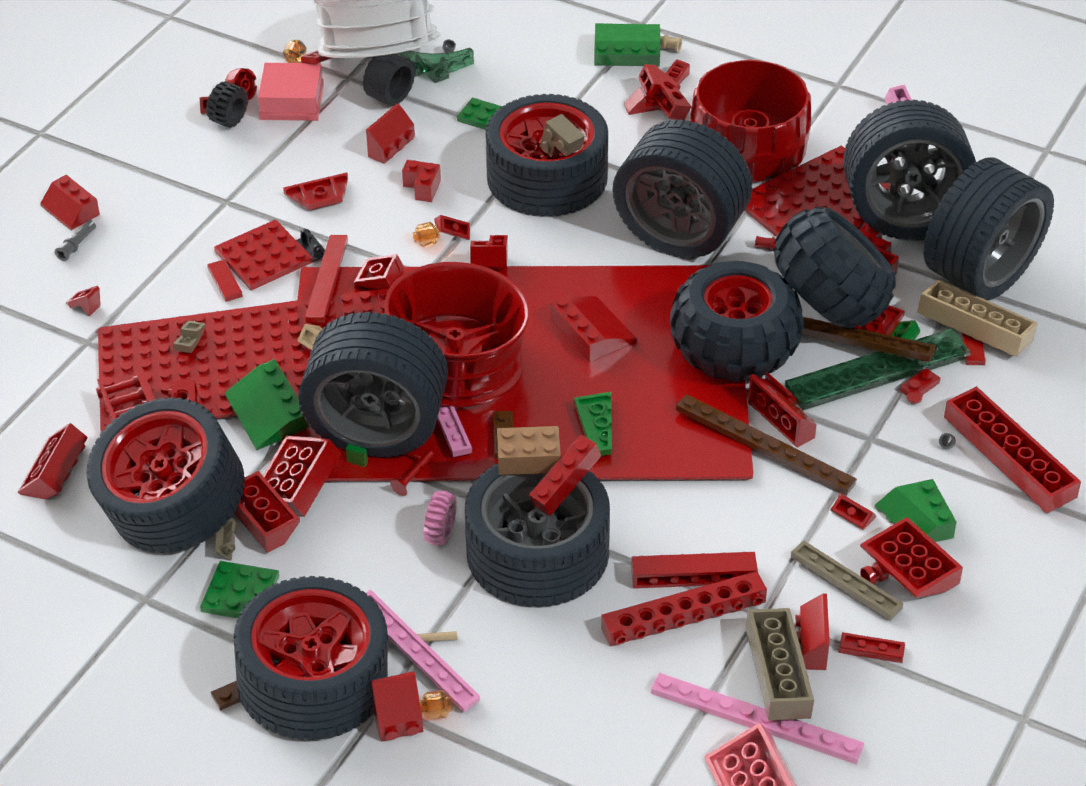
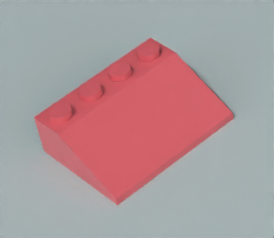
(750, 761)

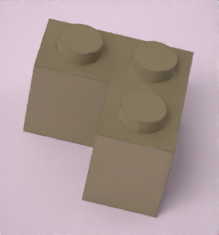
(560, 137)

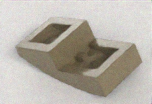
(190, 336)

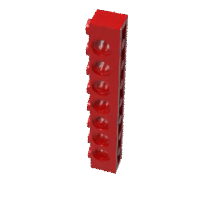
(683, 608)

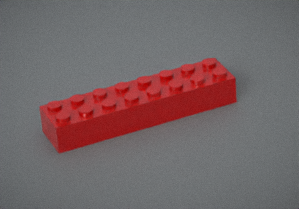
(1012, 449)

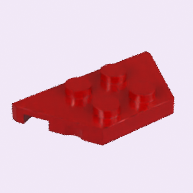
(319, 192)

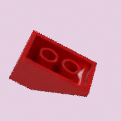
(397, 706)

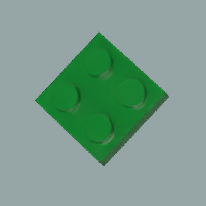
(477, 113)

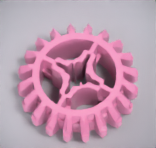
(440, 518)

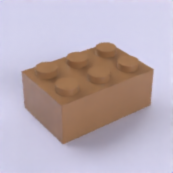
(527, 449)

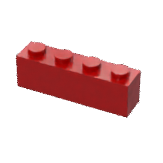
(565, 475)

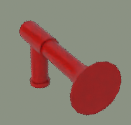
(400, 485)

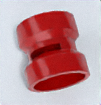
(874, 573)

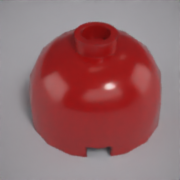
(243, 78)

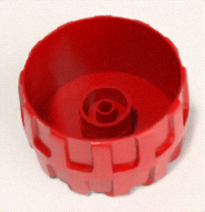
(759, 111)

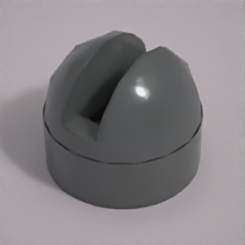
(448, 46)
(944, 438)

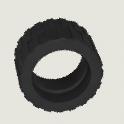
(389, 78)

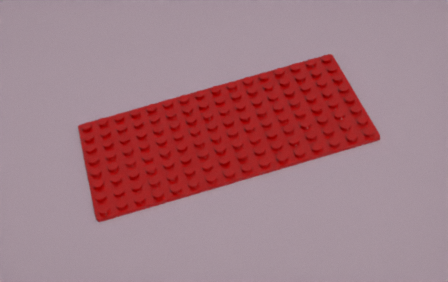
(228, 350)

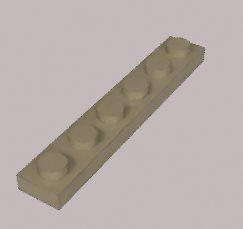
(847, 580)

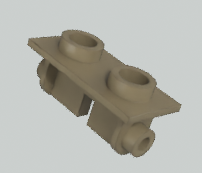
(225, 539)

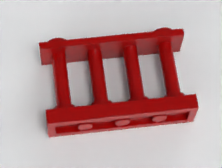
(138, 381)

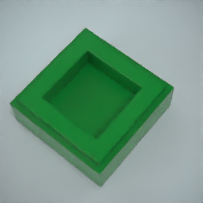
(356, 455)

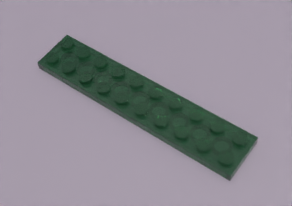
(872, 371)

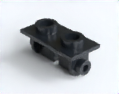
(311, 244)

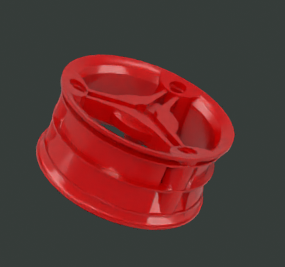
(474, 294)

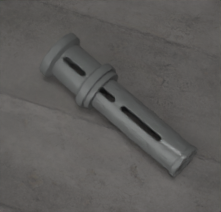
(71, 244)

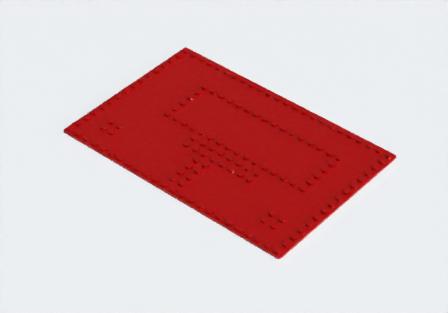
(643, 381)

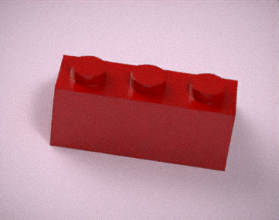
(389, 134)
(70, 202)
(814, 632)

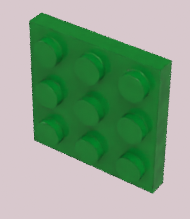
(234, 587)

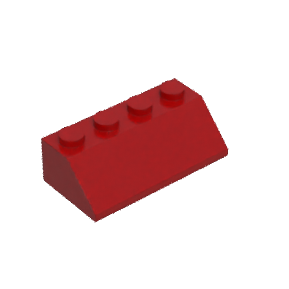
(780, 411)
(54, 463)
(265, 513)

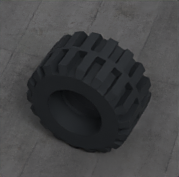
(227, 104)

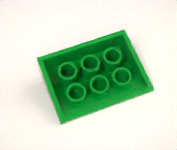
(626, 44)
(266, 405)

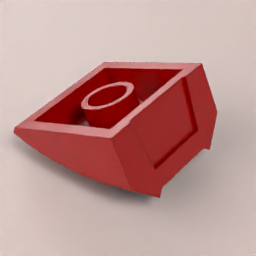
(380, 272)

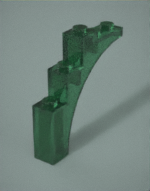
(439, 65)

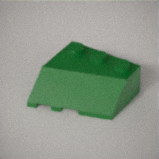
(923, 506)

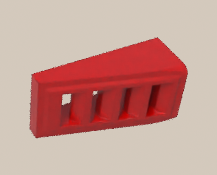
(678, 71)

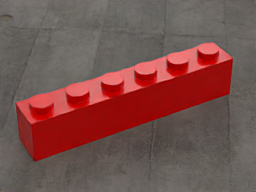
(690, 569)

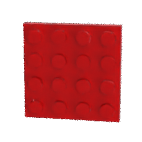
(263, 254)

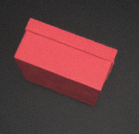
(290, 91)

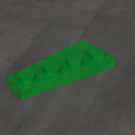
(595, 419)

